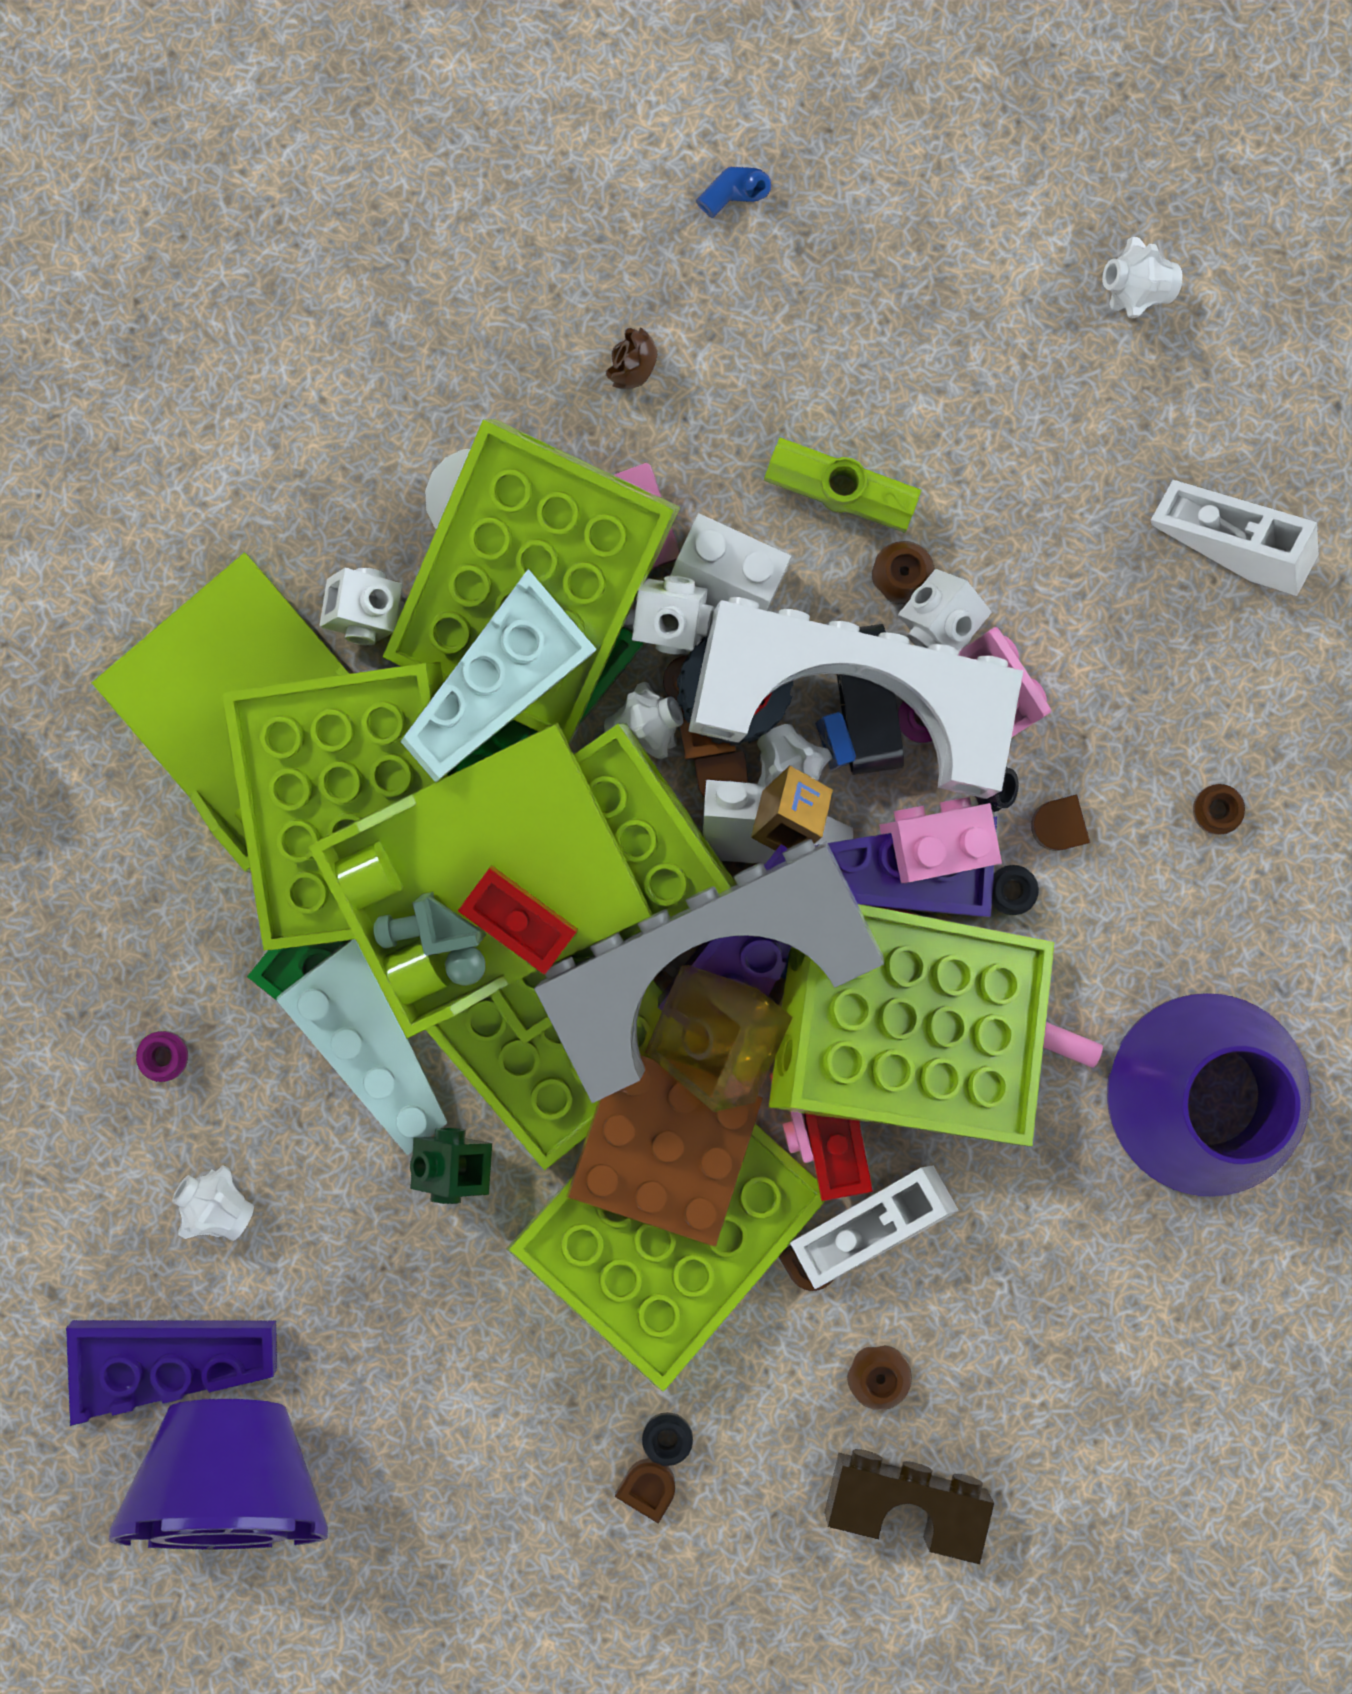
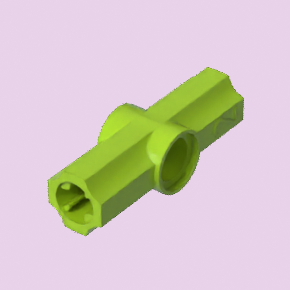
(809, 474)

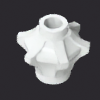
(1141, 278)
(650, 719)
(784, 748)
(212, 1206)

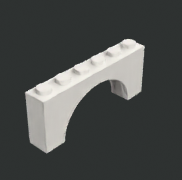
(959, 699)

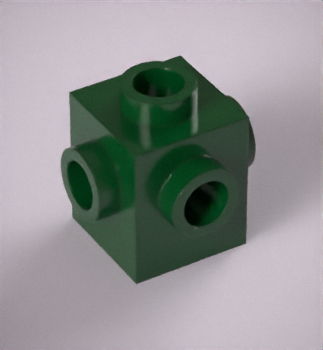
(450, 1166)

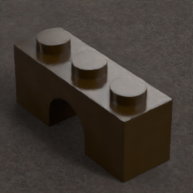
(868, 1489)

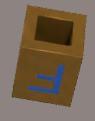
(791, 810)

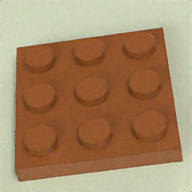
(664, 1156)

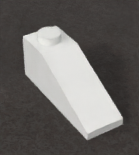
(1241, 535)
(730, 818)
(874, 1226)

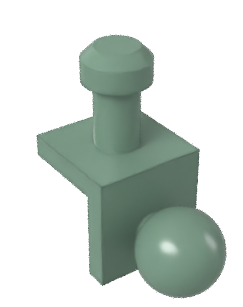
(439, 932)

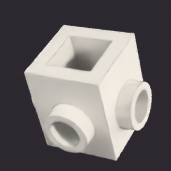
(361, 605)
(944, 612)
(671, 614)

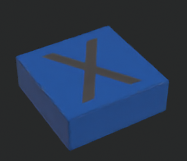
(836, 739)

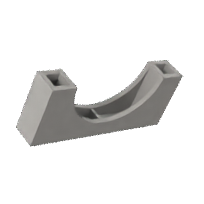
(796, 903)

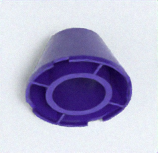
(1153, 1085)
(221, 1481)

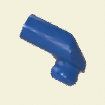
(734, 185)

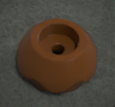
(632, 360)
(886, 569)
(875, 1361)

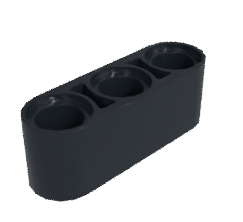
(871, 720)

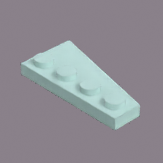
(505, 670)
(361, 1039)

